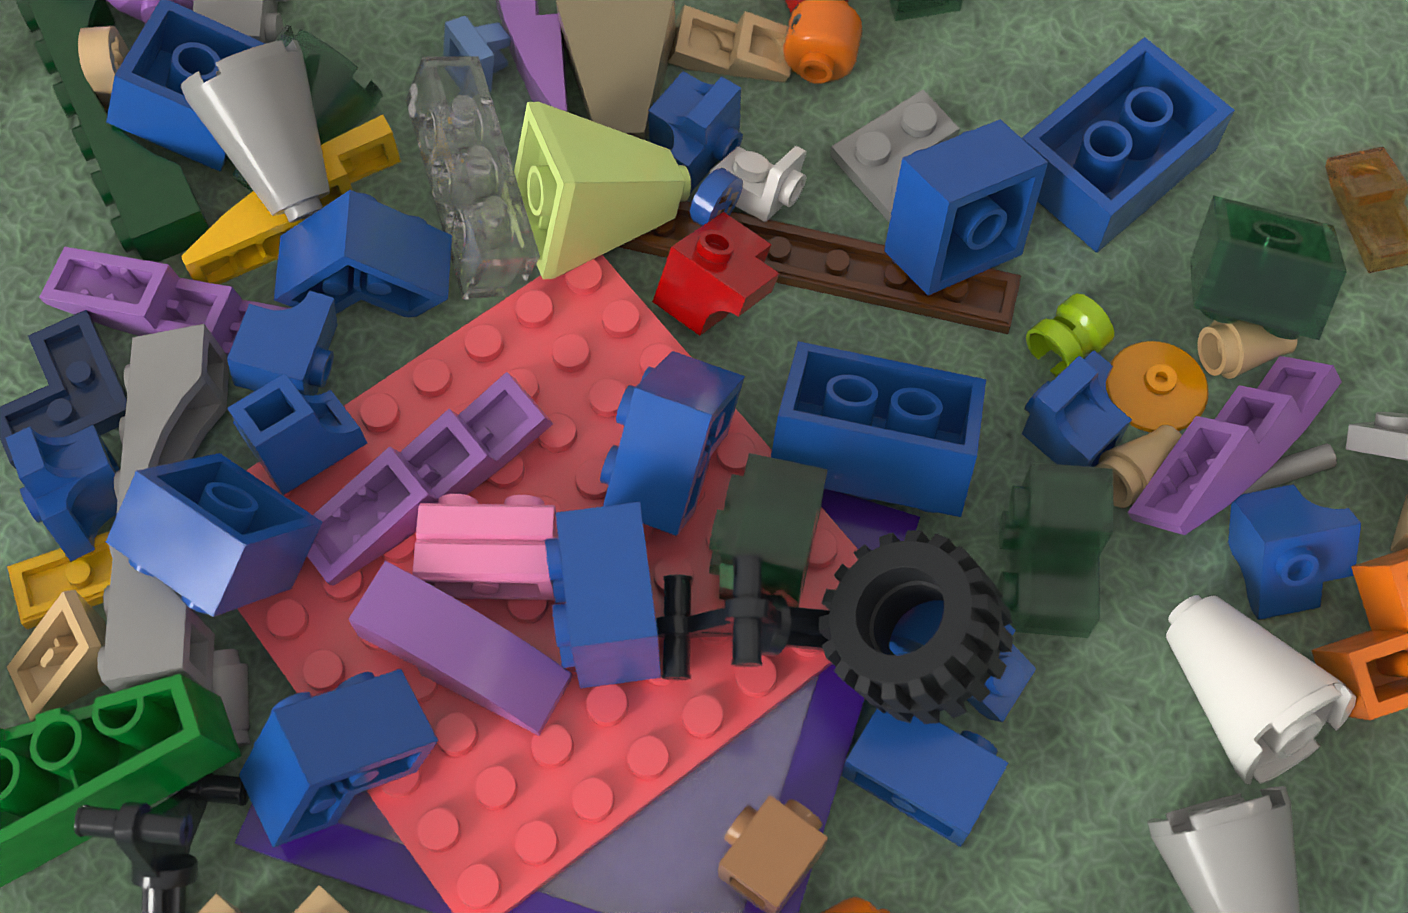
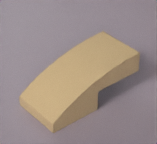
(728, 48)

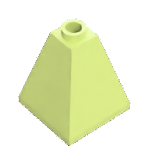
(591, 186)

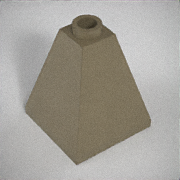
(618, 57)

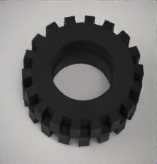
(876, 596)

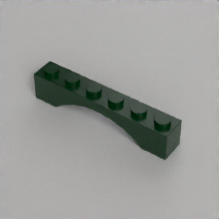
(151, 192)

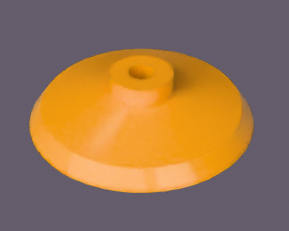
(1157, 385)

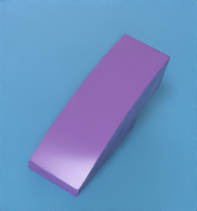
(459, 648)

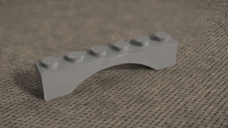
(173, 401)

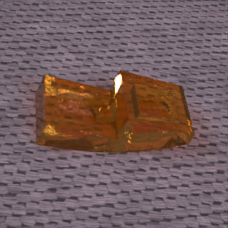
(1372, 203)

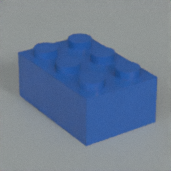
(1125, 142)
(882, 427)

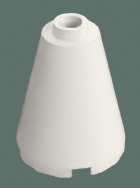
(1254, 687)

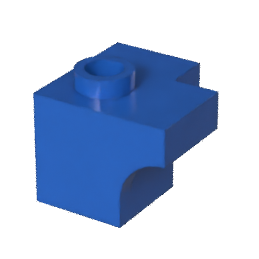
(697, 123)
(285, 342)
(1074, 416)
(295, 432)
(67, 484)
(1290, 548)

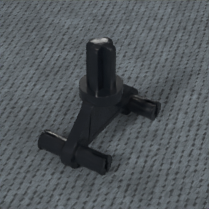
(755, 620)
(161, 837)

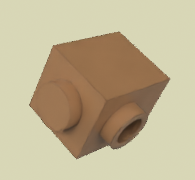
(771, 852)

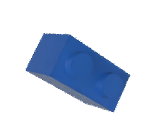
(926, 772)

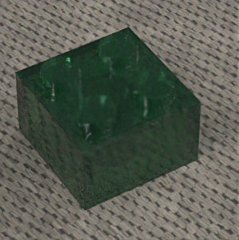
(1266, 269)

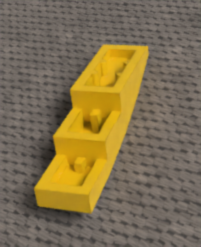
(251, 236)

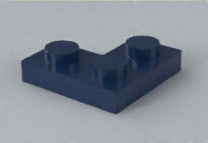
(80, 388)

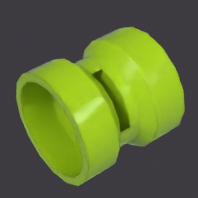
(1074, 331)

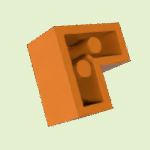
(1377, 660)

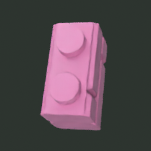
(485, 547)

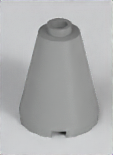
(266, 125)
(1232, 853)

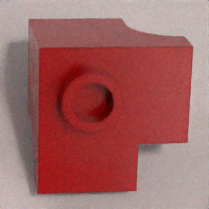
(715, 274)

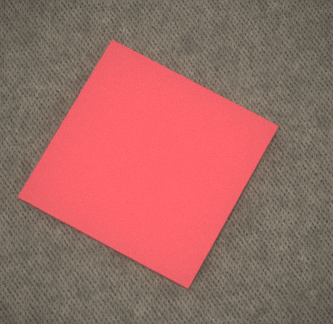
(493, 802)

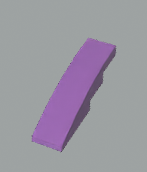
(536, 50)
(143, 296)
(1230, 453)
(447, 458)

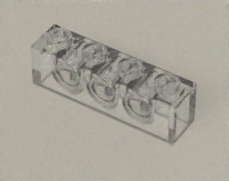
(471, 177)

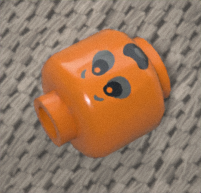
(824, 38)

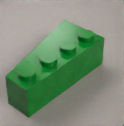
(112, 752)

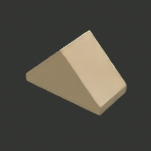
(60, 656)

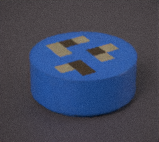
(716, 195)

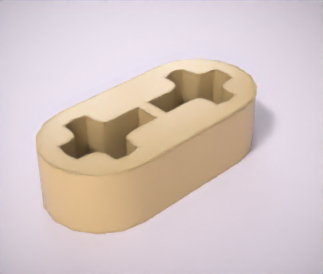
(100, 57)

